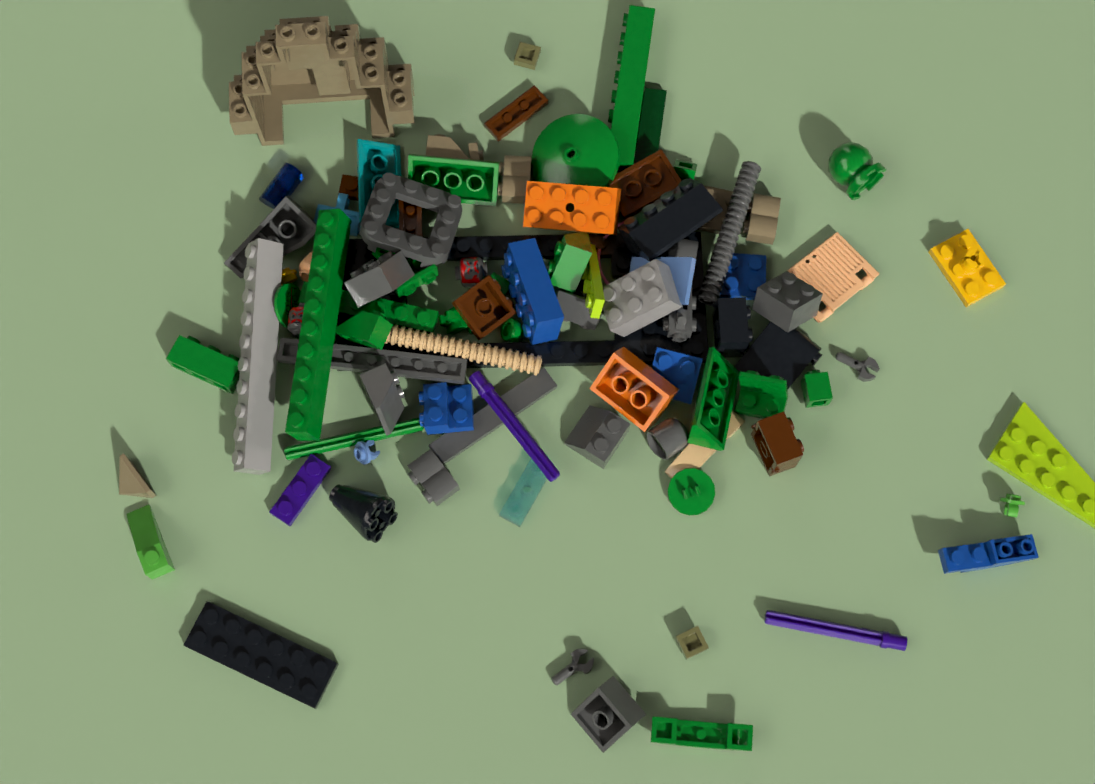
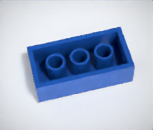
(532, 291)

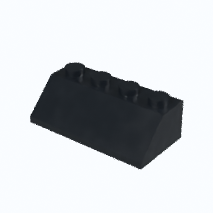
(669, 219)

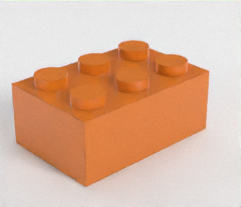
(634, 389)

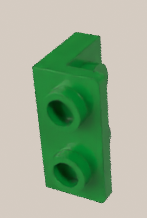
(421, 277)

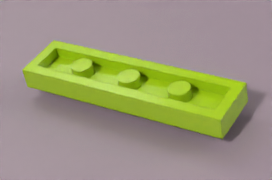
(593, 286)

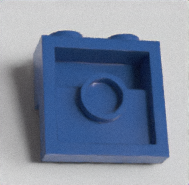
(446, 408)

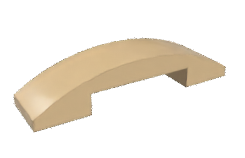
(695, 456)

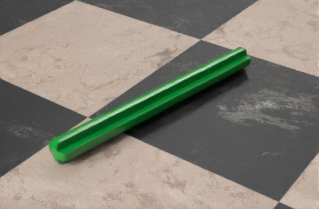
(350, 439)

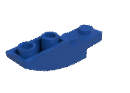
(988, 554)

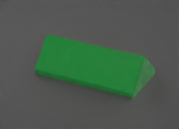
(469, 179)
(714, 402)

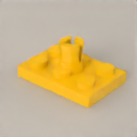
(967, 267)

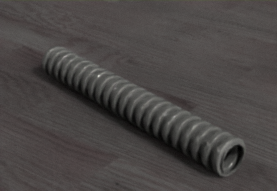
(729, 233)

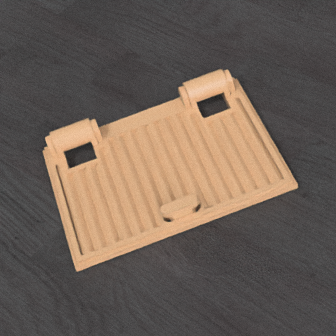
(834, 273)

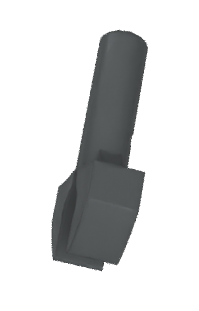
(859, 366)
(573, 667)

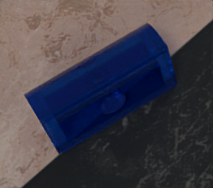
(281, 185)

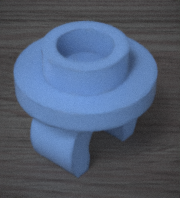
(362, 452)

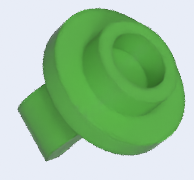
(1011, 507)

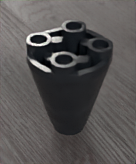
(364, 510)

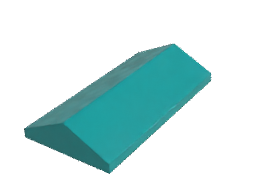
(373, 162)

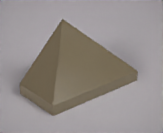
(131, 481)

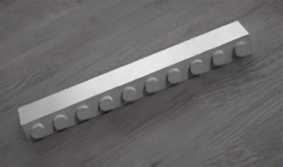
(258, 358)

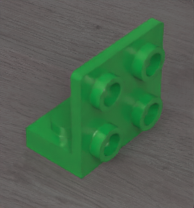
(761, 395)

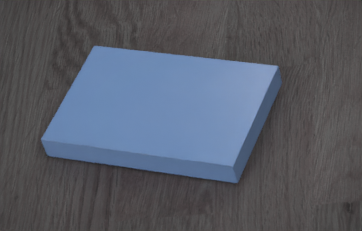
(681, 269)

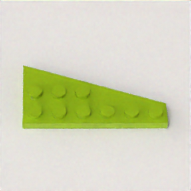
(1042, 463)

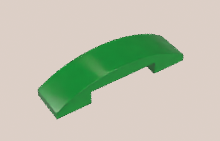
(701, 734)

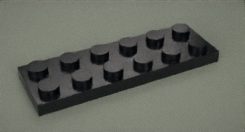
(261, 654)

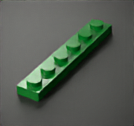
(395, 312)

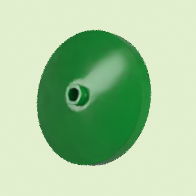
(594, 149)

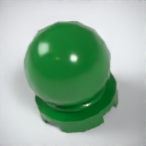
(854, 167)

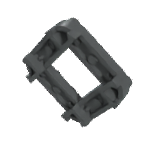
(427, 251)

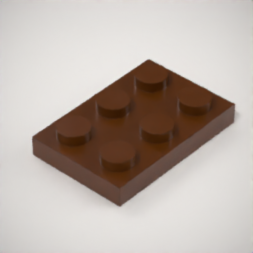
(644, 183)

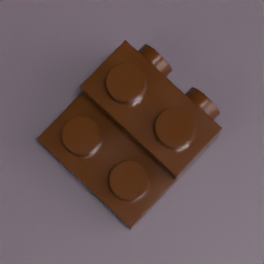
(484, 307)

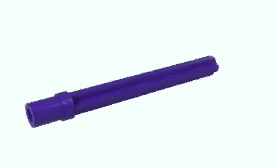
(487, 391)
(882, 639)

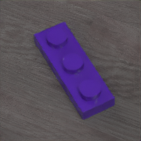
(300, 490)

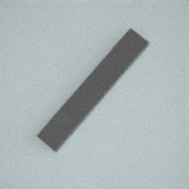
(486, 419)

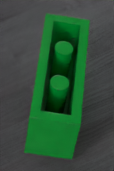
(205, 363)

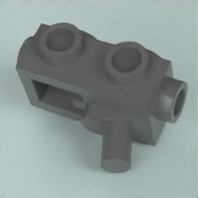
(680, 322)

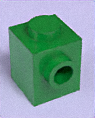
(816, 389)

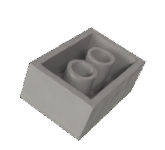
(640, 298)

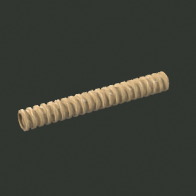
(464, 349)

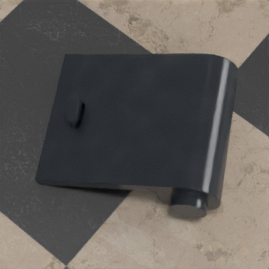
(780, 354)

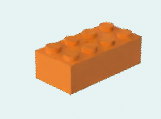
(594, 207)

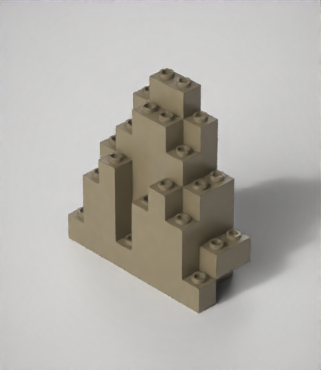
(313, 64)

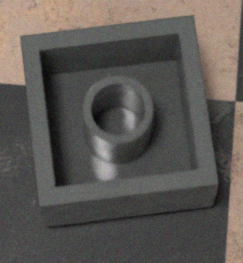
(378, 277)
(787, 301)

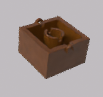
(777, 443)

